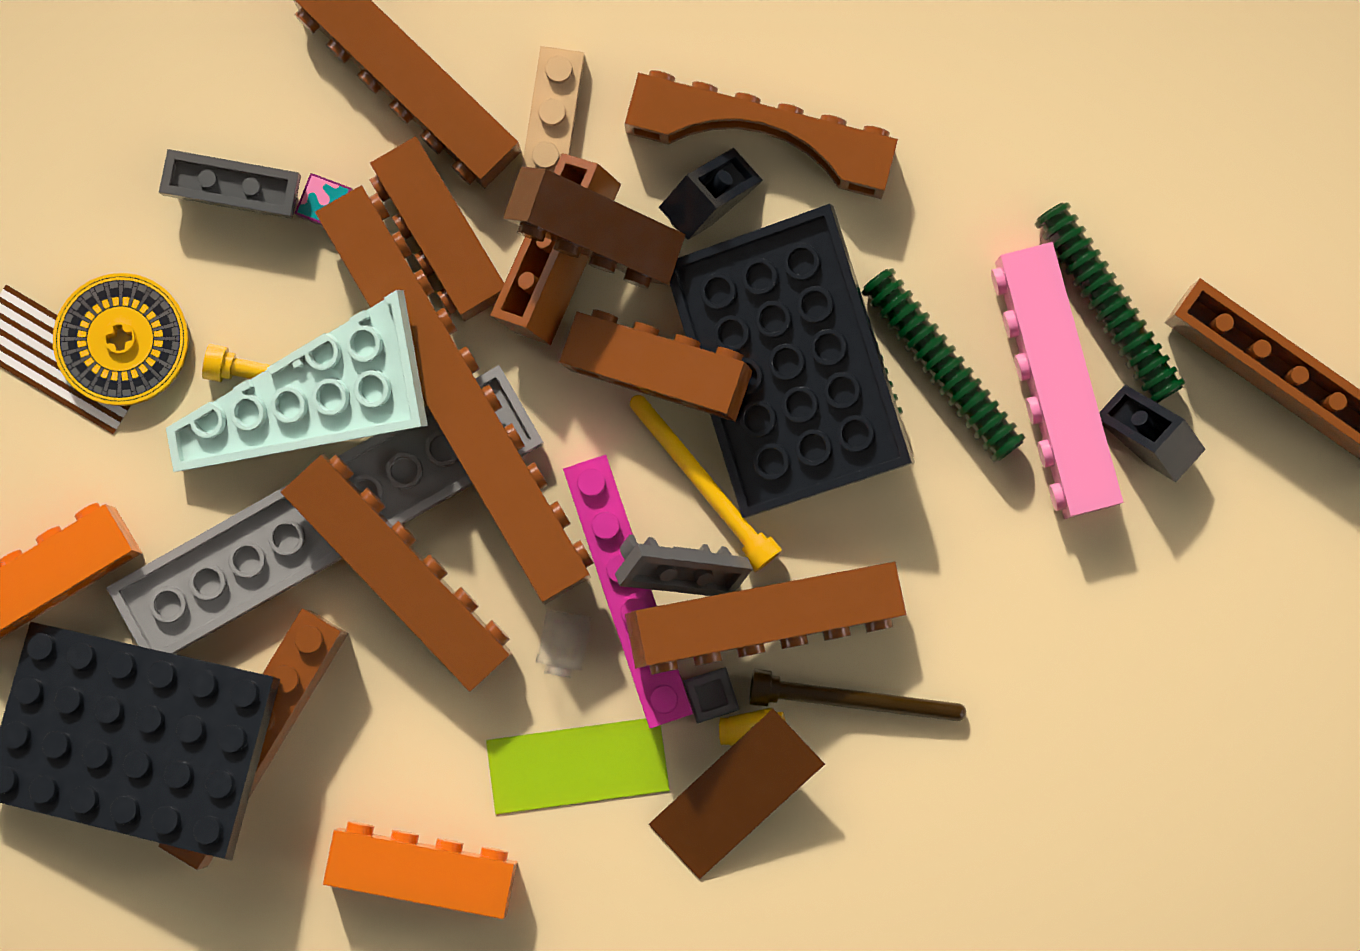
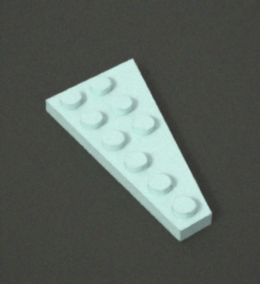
(327, 392)

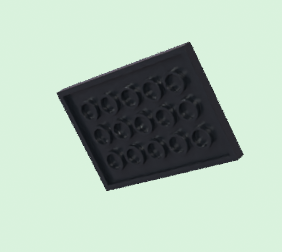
(818, 385)
(133, 739)

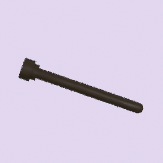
(769, 688)

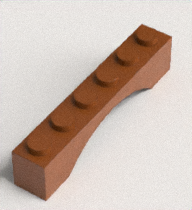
(672, 110)

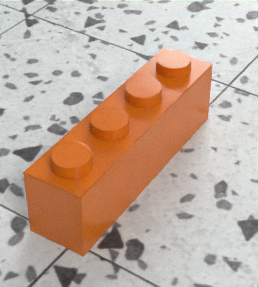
(62, 564)
(420, 871)

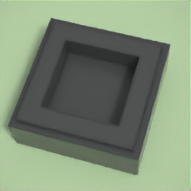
(711, 695)

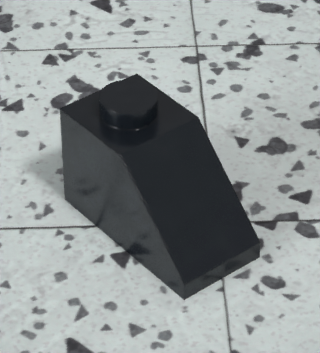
(709, 193)
(1152, 432)

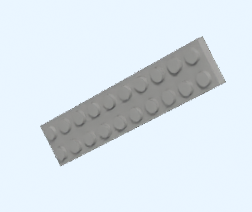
(276, 548)

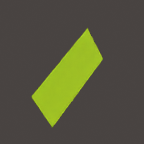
(576, 765)

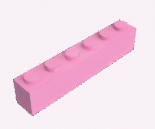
(1057, 381)

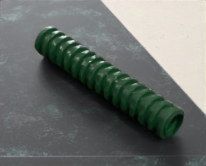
(1109, 302)
(943, 364)

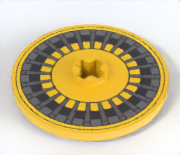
(92, 319)

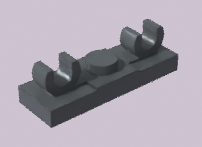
(230, 183)
(680, 568)

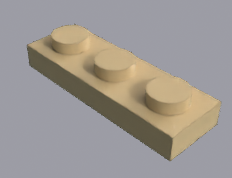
(553, 107)

